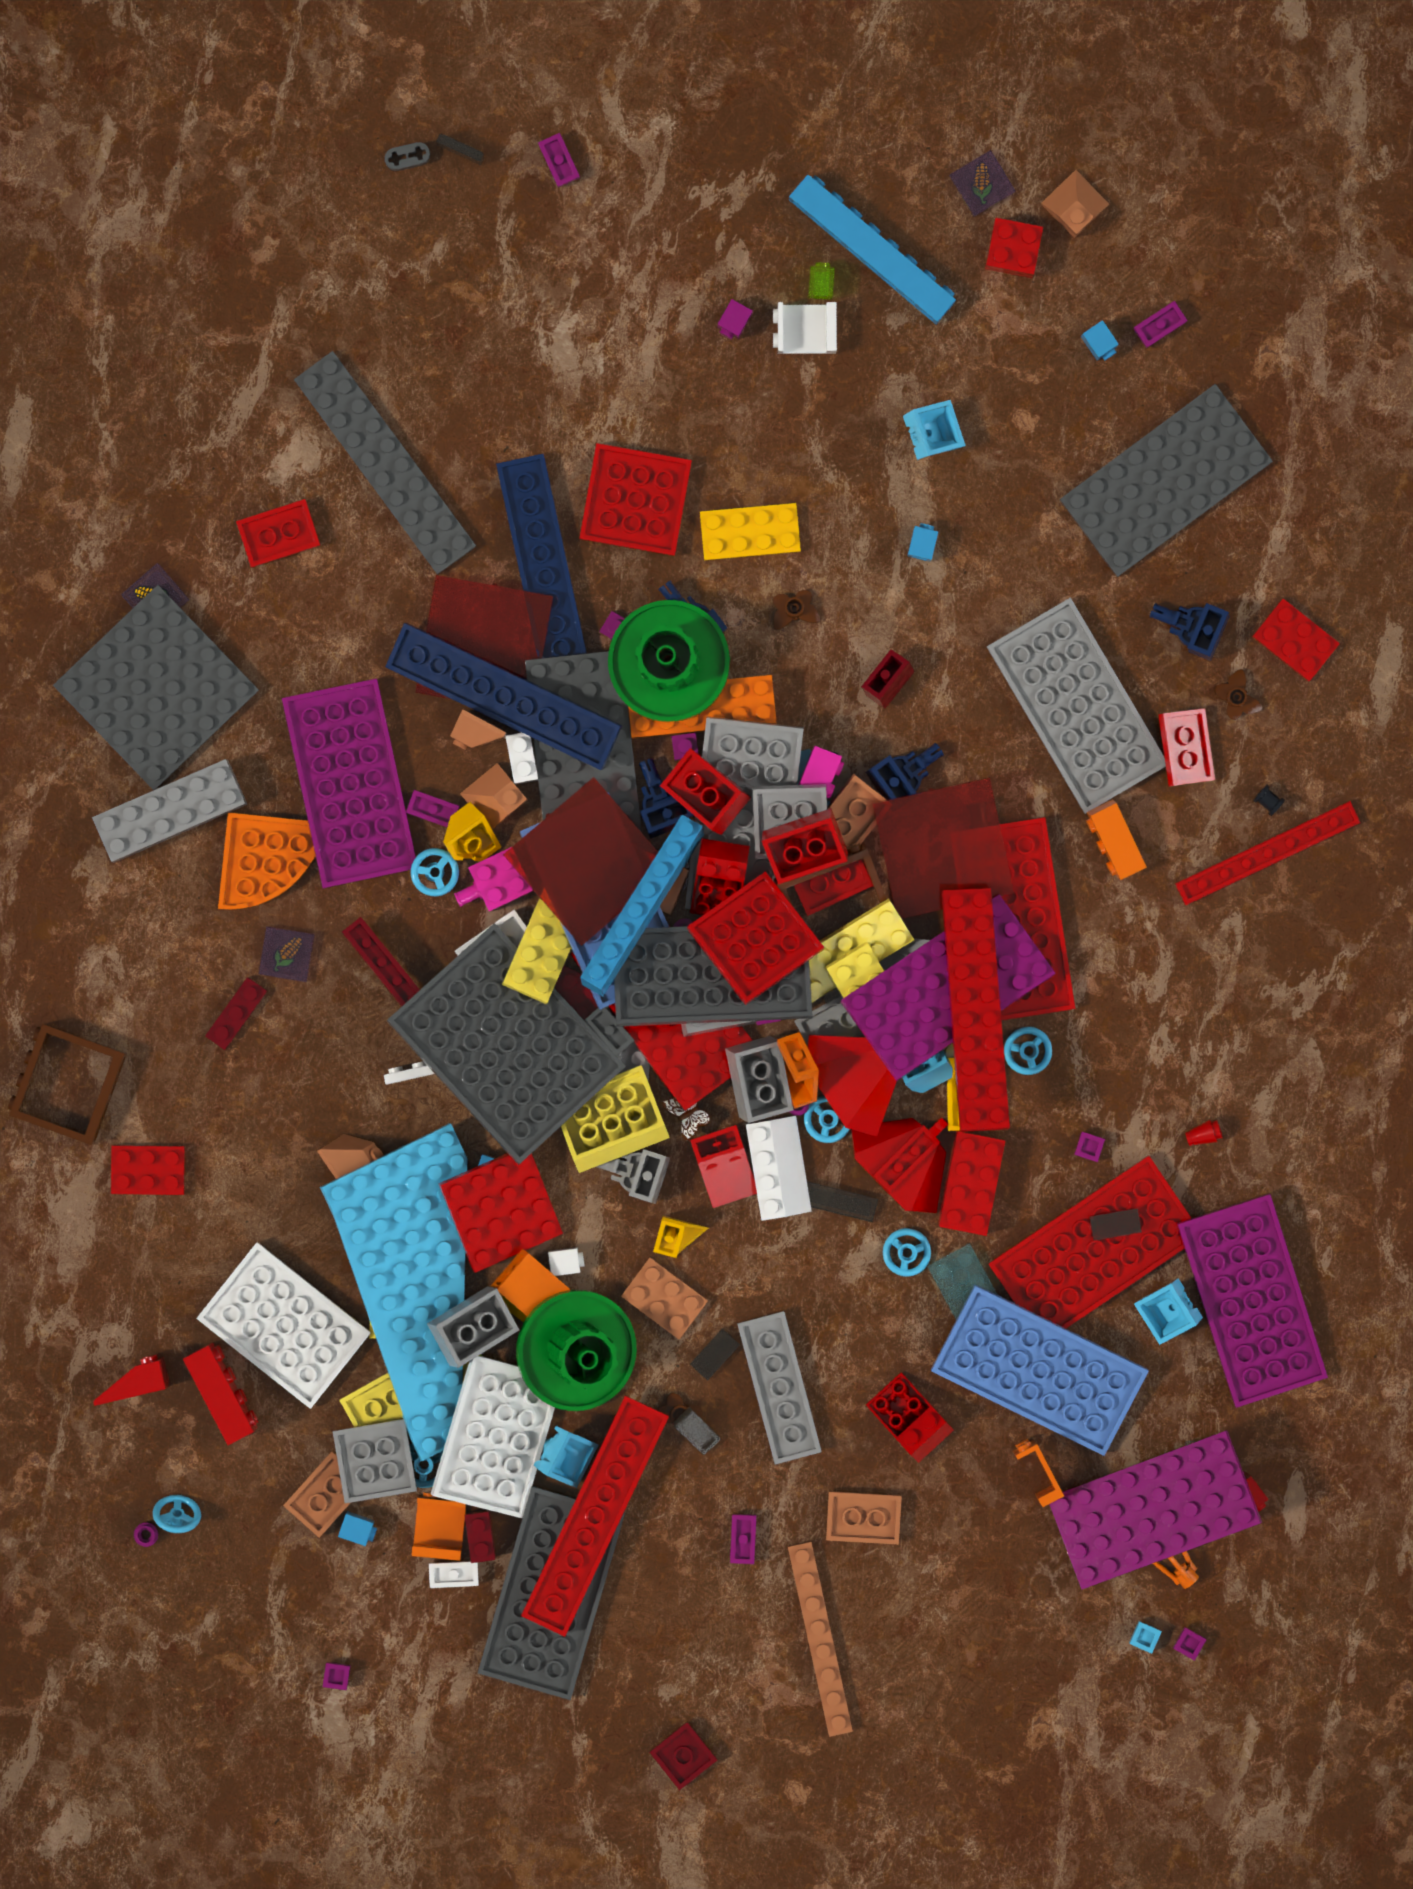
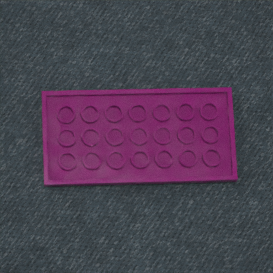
(349, 783)
(908, 1005)
(1252, 1300)
(1155, 1510)

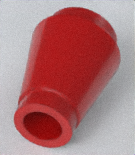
(1205, 1133)

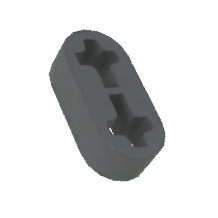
(407, 150)

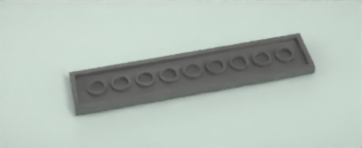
(385, 462)

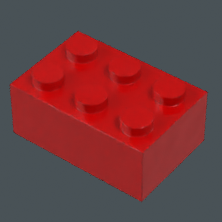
(804, 846)

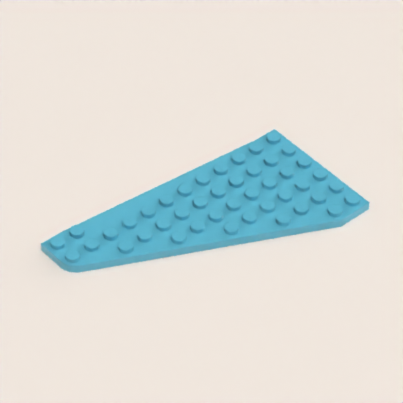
(408, 1271)

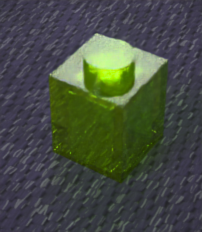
(821, 281)

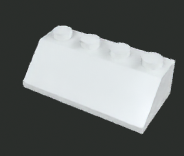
(778, 1167)

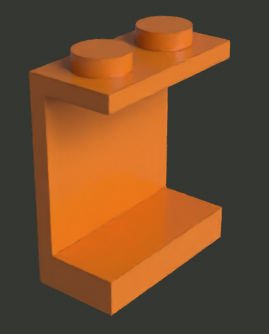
(800, 1069)
(527, 1283)
(1050, 1493)
(438, 1528)

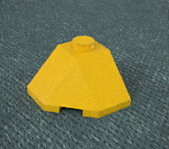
(470, 835)

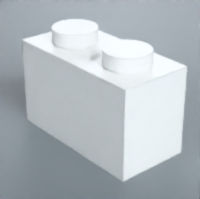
(522, 758)

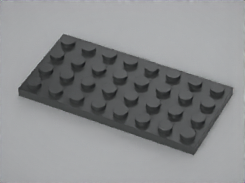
(1166, 480)
(587, 683)
(677, 983)
(522, 1649)

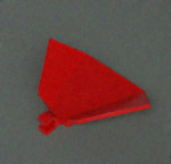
(853, 1080)
(904, 1161)

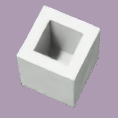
(565, 1261)

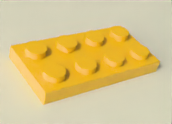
(750, 531)

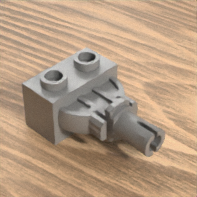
(640, 1174)

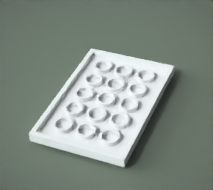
(283, 1325)
(493, 1440)

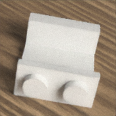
(805, 329)

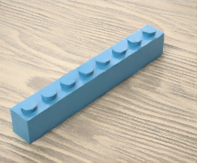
(872, 249)
(642, 905)

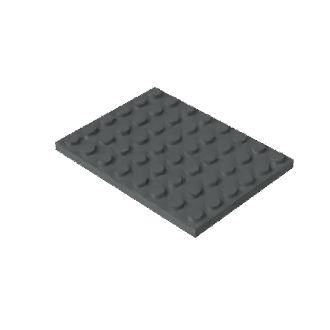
(501, 1052)

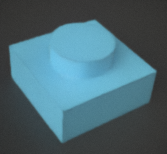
(1145, 1637)

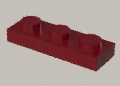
(236, 1013)

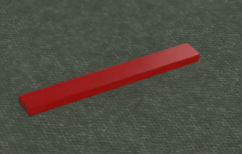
(1267, 853)

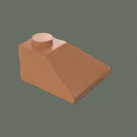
(1075, 203)
(474, 732)
(494, 795)
(348, 1154)

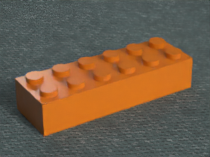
(740, 700)

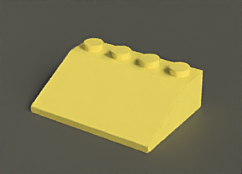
(615, 1121)

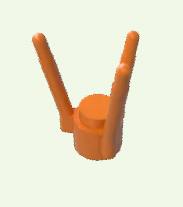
(1184, 1573)

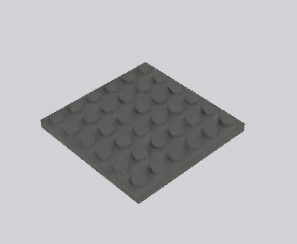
(156, 687)

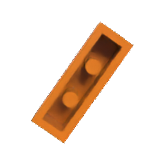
(1115, 840)

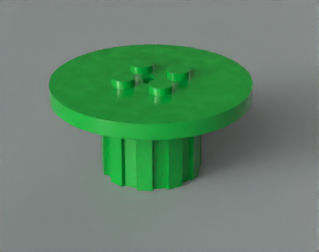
(672, 688)
(576, 1350)

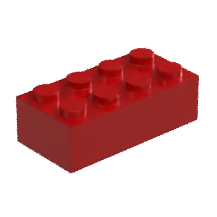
(971, 1183)
(220, 1393)

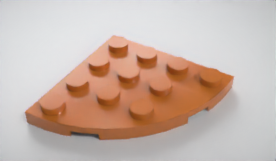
(262, 858)

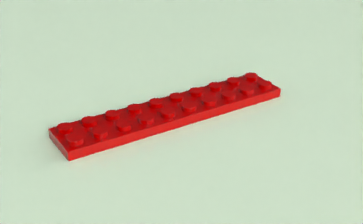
(975, 1010)
(595, 1515)

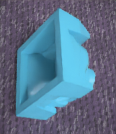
(934, 429)
(929, 1074)
(1168, 1311)
(566, 1457)

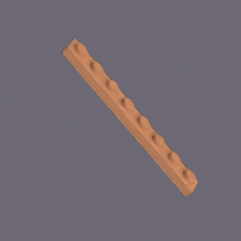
(820, 1638)

